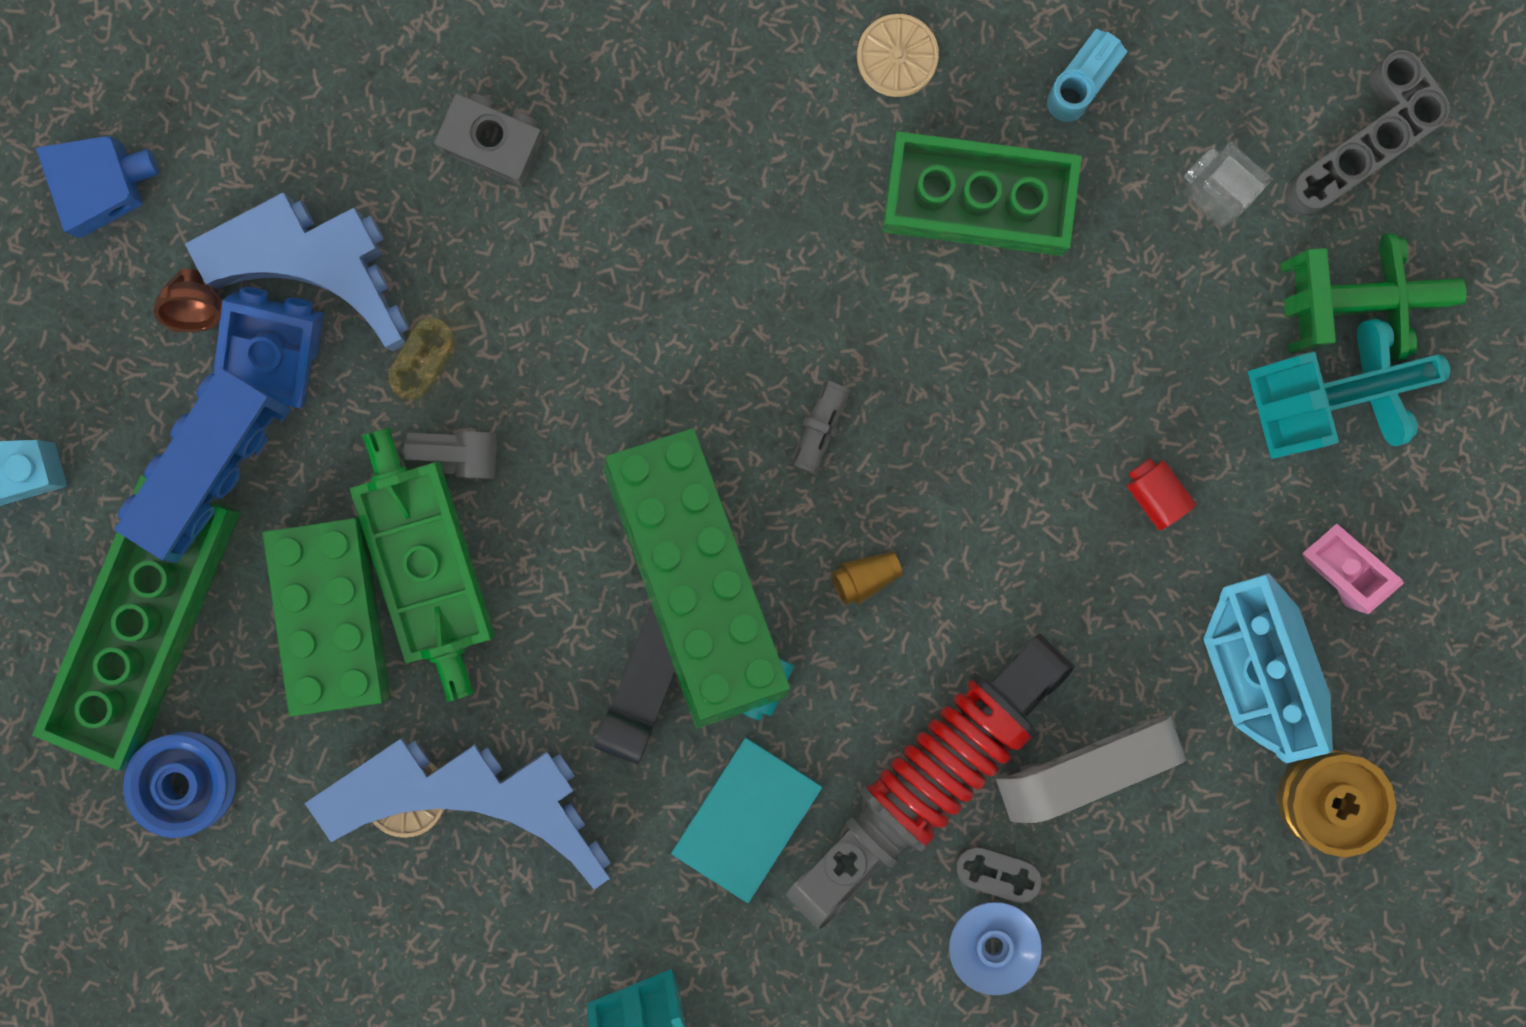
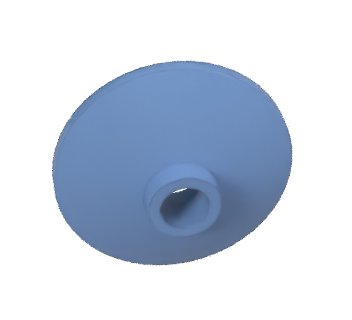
(1011, 965)

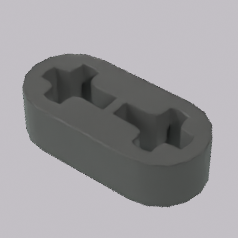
(995, 884)

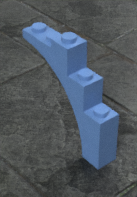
(399, 784)

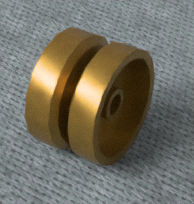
(1363, 807)

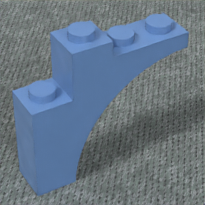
(277, 244)

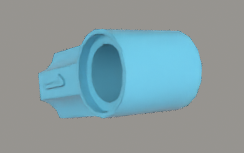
(1086, 74)

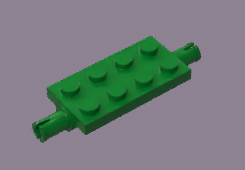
(422, 562)

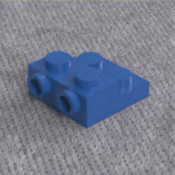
(269, 343)

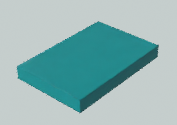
(746, 819)

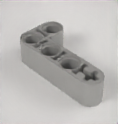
(1091, 771)

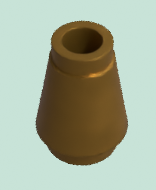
(865, 577)

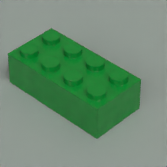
(981, 193)
(326, 617)

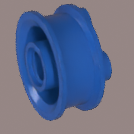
(150, 790)

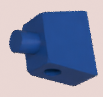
(94, 181)

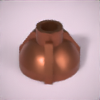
(188, 303)

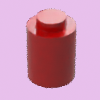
(1159, 493)

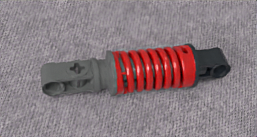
(910, 806)

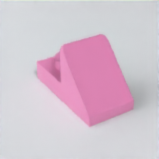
(1352, 570)

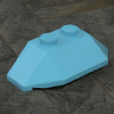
(1270, 670)

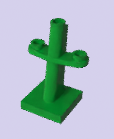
(1319, 301)

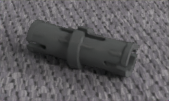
(820, 427)

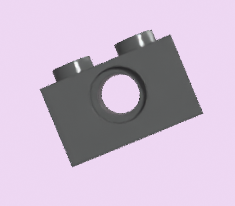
(462, 135)

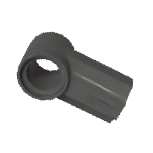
(464, 454)

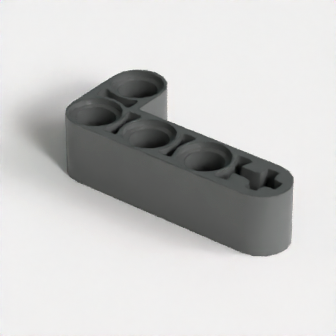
(1364, 147)

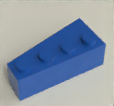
(198, 464)

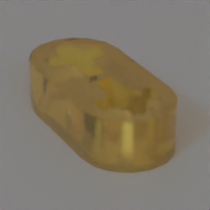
(412, 353)

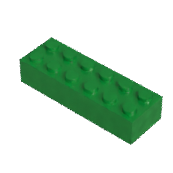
(695, 578)
(130, 644)

